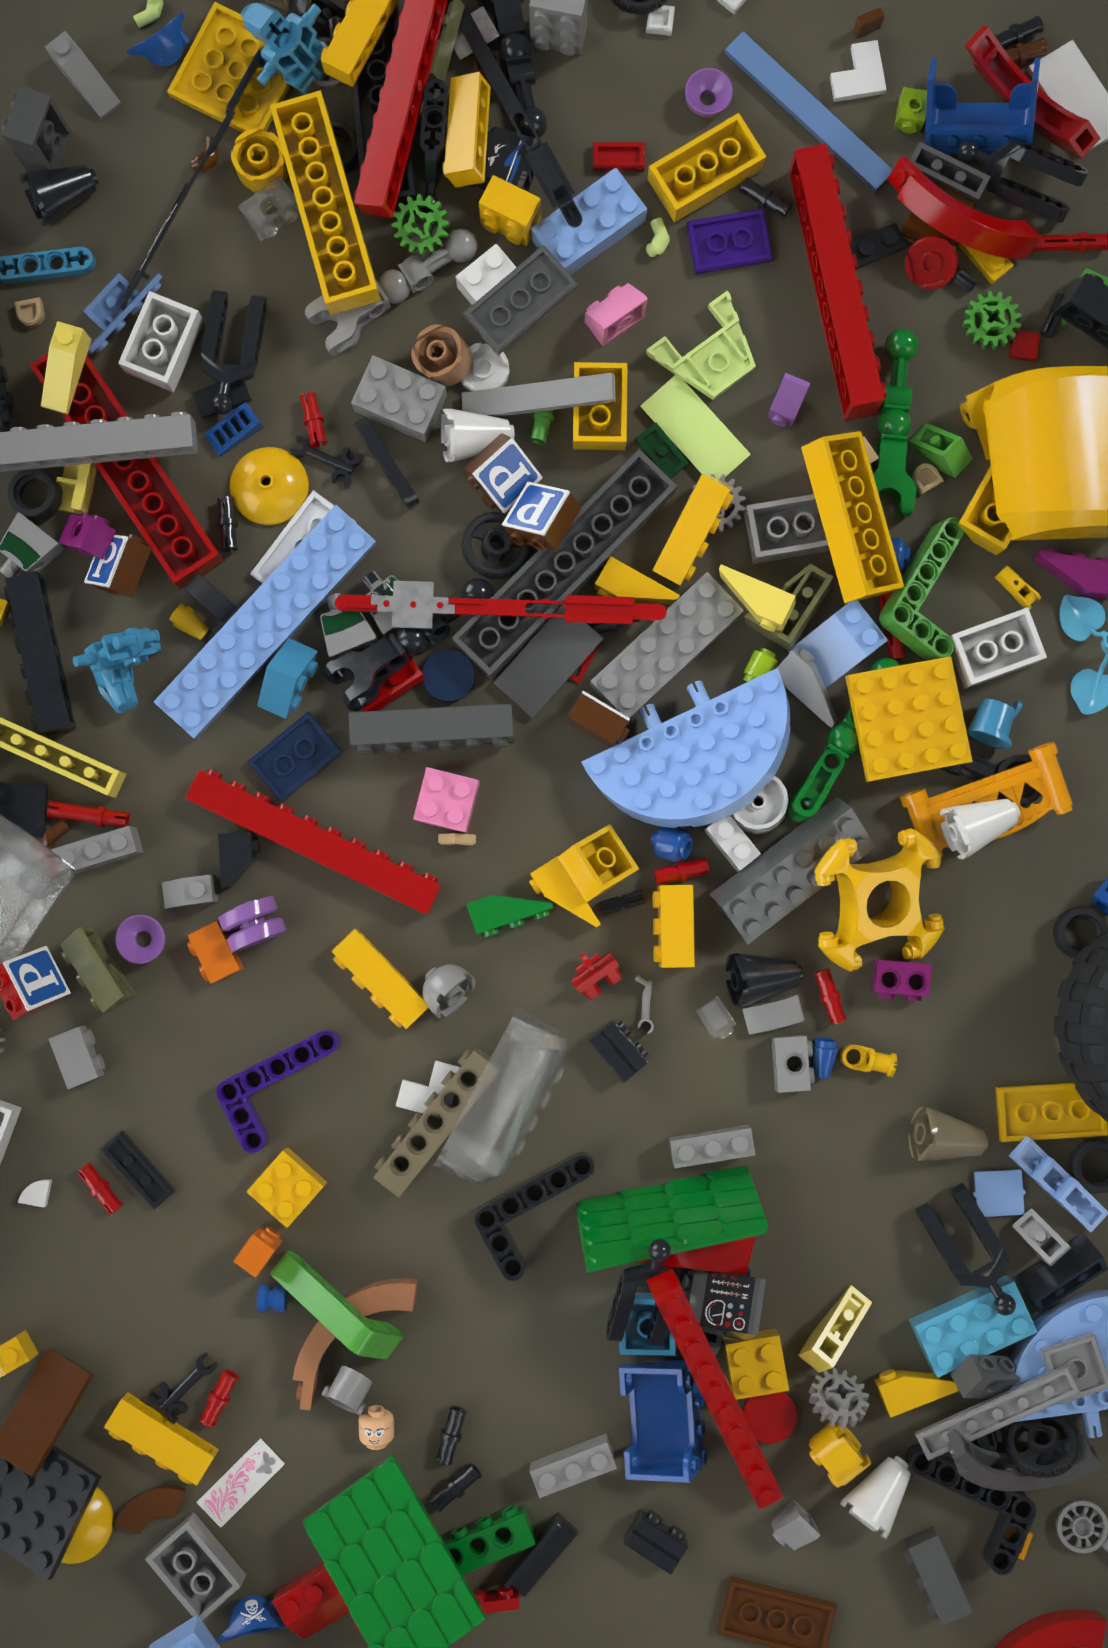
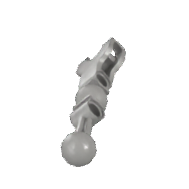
(393, 288)

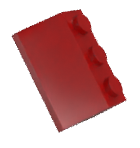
(310, 1602)

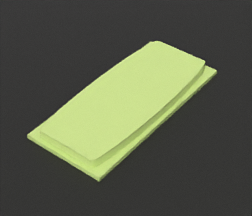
(695, 429)

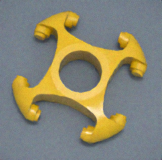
(903, 911)

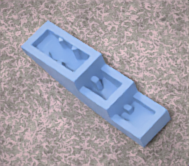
(1058, 1184)

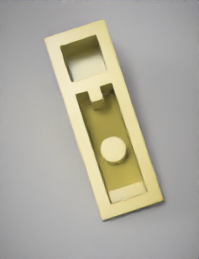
(64, 366)
(763, 601)
(835, 1330)

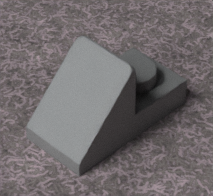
(1041, 1237)

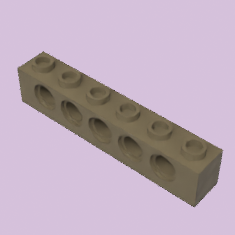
(397, 1178)

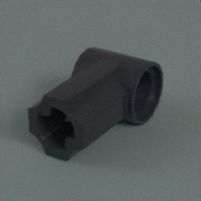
(974, 770)

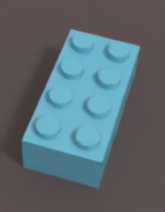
(970, 1327)

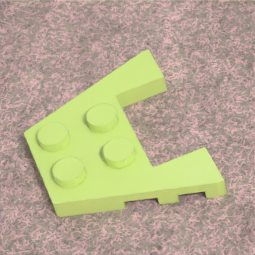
(716, 361)

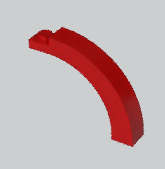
(1052, 120)
(957, 221)
(1059, 1630)

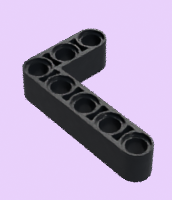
(526, 1203)
(1004, 1505)

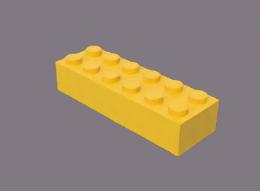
(852, 516)

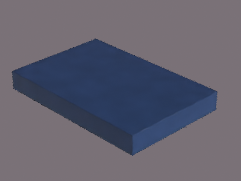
(295, 757)

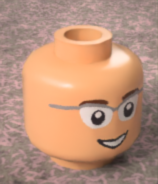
(376, 1427)

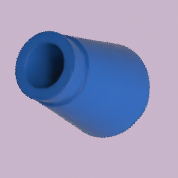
(824, 1056)

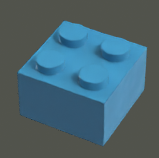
(635, 1335)

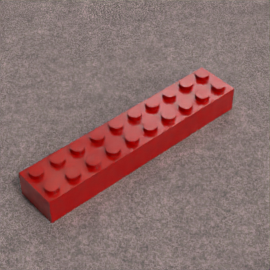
(836, 282)
(143, 487)

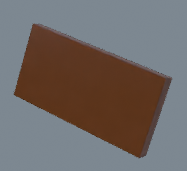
(42, 1411)
(775, 1616)

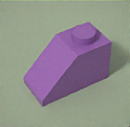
(788, 400)

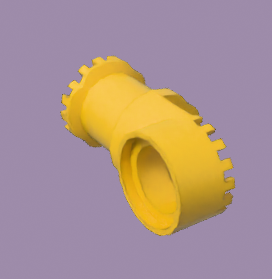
(870, 1060)

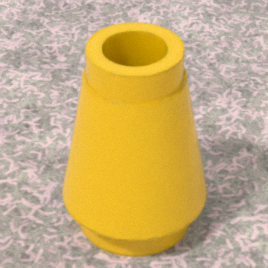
(189, 622)

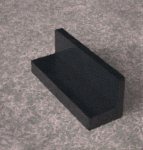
(1071, 1271)
(539, 1558)

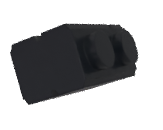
(618, 1050)
(656, 1541)

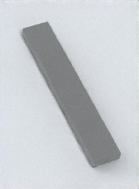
(541, 396)
(1000, 1410)

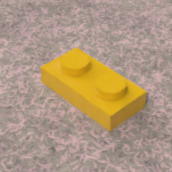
(990, 266)

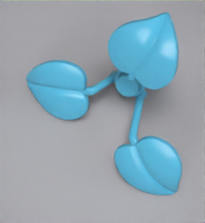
(1078, 620)

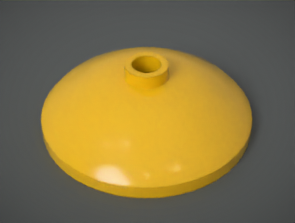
(278, 500)
(92, 1530)

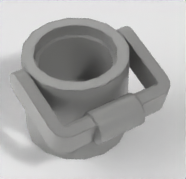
(348, 1390)

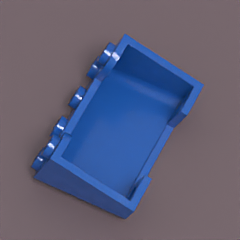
(663, 1422)

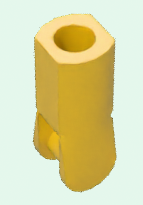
(1014, 583)

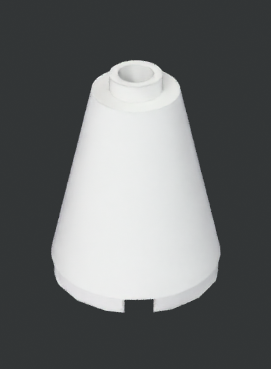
(469, 433)
(977, 824)
(879, 1495)

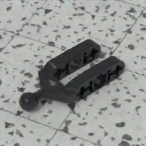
(433, 151)
(1032, 157)
(228, 374)
(985, 1276)
(625, 1295)

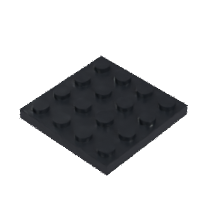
(43, 1510)

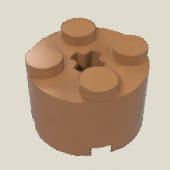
(442, 355)

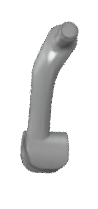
(645, 1011)

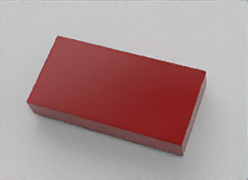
(619, 155)

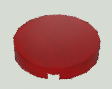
(931, 262)
(771, 1416)

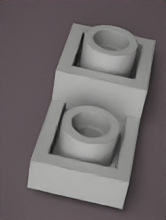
(773, 1014)

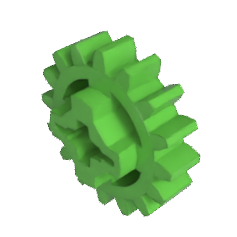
(430, 221)
(999, 327)

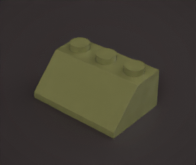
(96, 969)

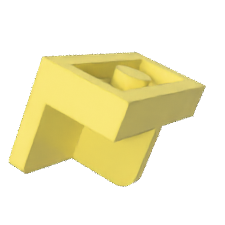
(77, 487)

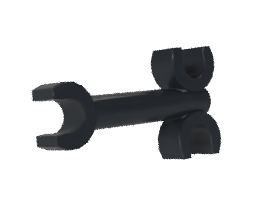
(344, 468)
(169, 1401)

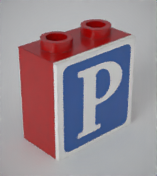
(31, 983)

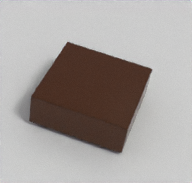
(868, 22)

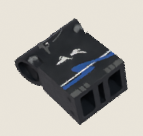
(506, 159)

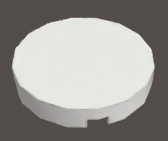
(488, 369)

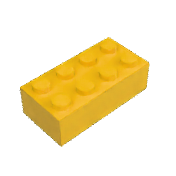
(706, 167)

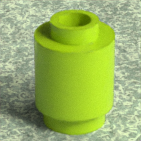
(759, 664)

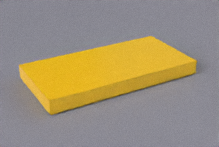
(1045, 1113)

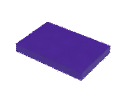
(729, 241)

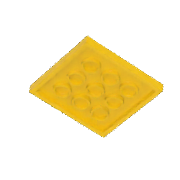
(216, 68)
(908, 719)

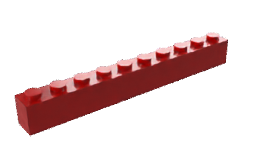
(399, 107)
(314, 842)
(714, 1387)

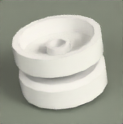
(768, 815)

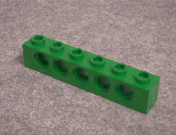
(495, 1547)

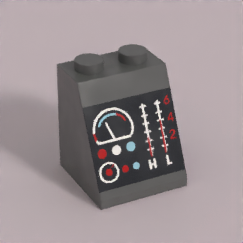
(725, 1302)

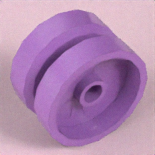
(251, 921)

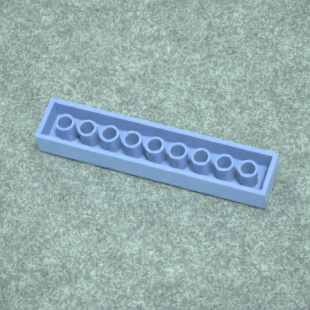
(265, 622)

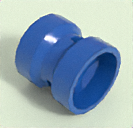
(275, 1298)

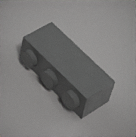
(950, 172)
(936, 1576)

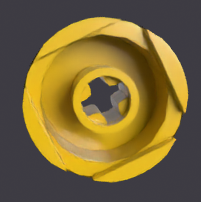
(255, 146)
(838, 1453)

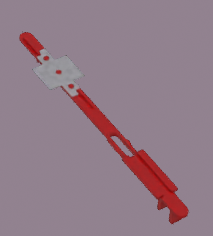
(414, 607)

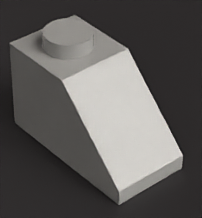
(190, 891)
(794, 1526)

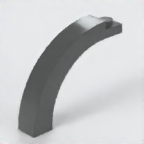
(997, 1471)

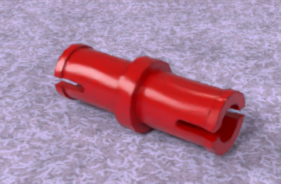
(313, 419)
(681, 871)
(830, 996)
(99, 1188)
(219, 1398)

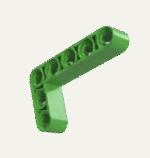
(919, 588)
(341, 1318)

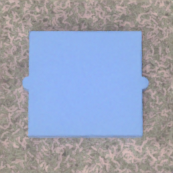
(999, 1192)

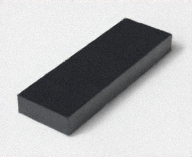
(138, 1169)

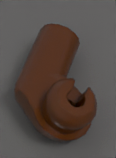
(211, 161)
(53, 833)

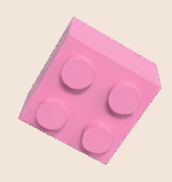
(446, 800)

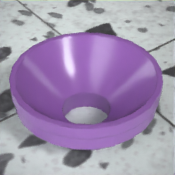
(708, 81)
(127, 939)

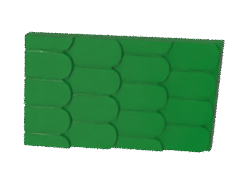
(703, 1218)
(392, 1563)

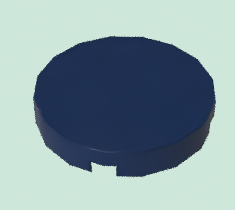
(448, 675)

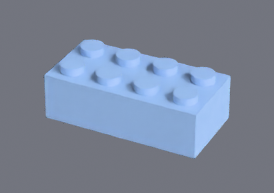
(608, 213)

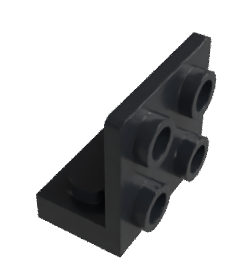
(25, 806)

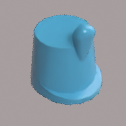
(993, 723)

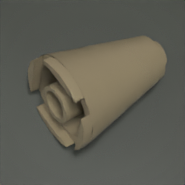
(944, 1137)

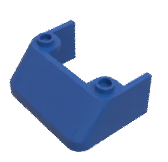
(984, 123)

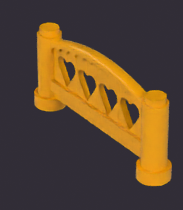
(1041, 774)

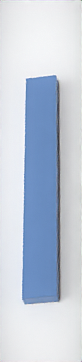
(808, 111)

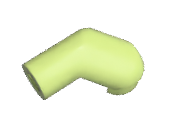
(151, 14)
(660, 240)

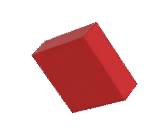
(1024, 346)

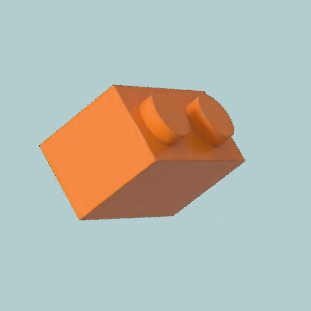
(214, 953)
(258, 1250)

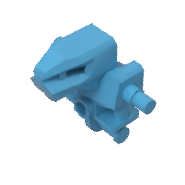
(289, 44)
(113, 663)

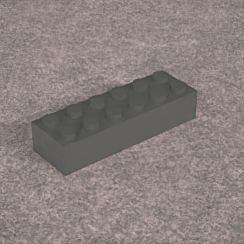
(431, 728)
(785, 872)

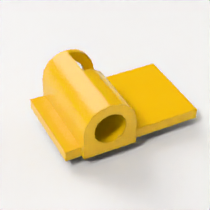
(975, 408)

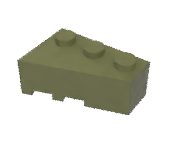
(446, 39)
(810, 590)

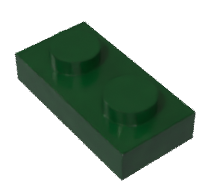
(661, 450)

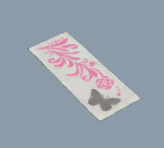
(240, 1482)

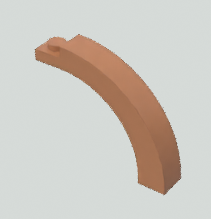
(368, 1299)

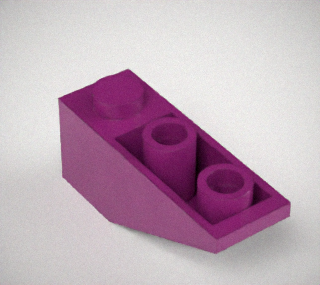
(1081, 574)

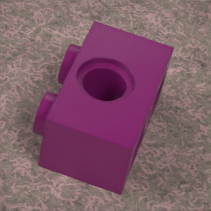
(87, 535)

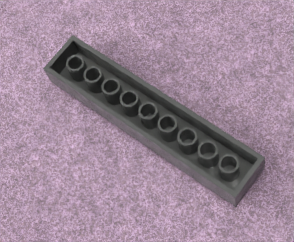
(596, 534)

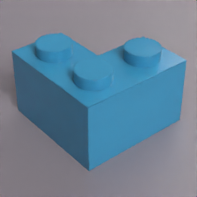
(286, 678)

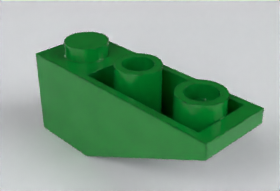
(498, 911)

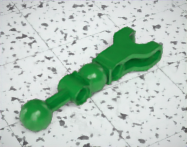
(895, 424)
(819, 780)

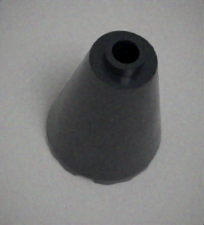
(58, 190)
(760, 977)

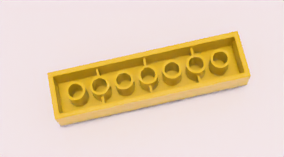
(325, 203)

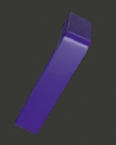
(268, 1076)

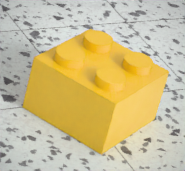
(509, 211)
(598, 863)
(286, 1187)
(756, 1365)

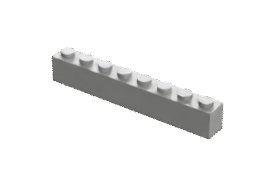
(97, 442)

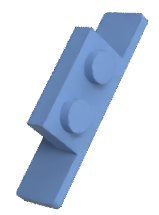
(106, 306)

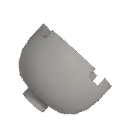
(446, 989)

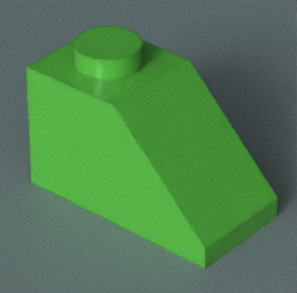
(942, 449)

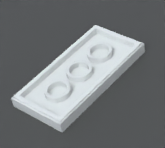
(1074, 85)
(301, 524)

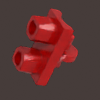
(592, 971)

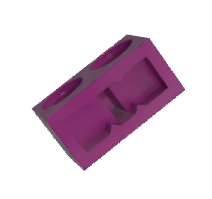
(901, 972)

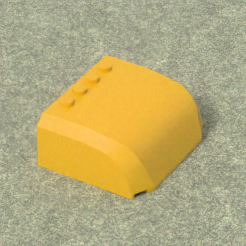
(1050, 452)

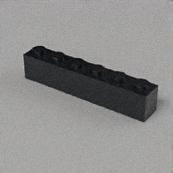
(39, 653)

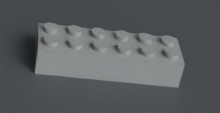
(667, 647)

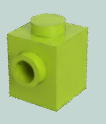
(911, 110)

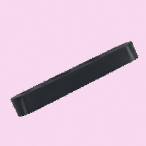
(386, 463)

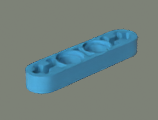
(43, 269)

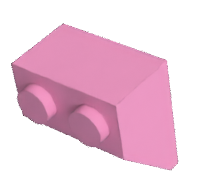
(616, 313)

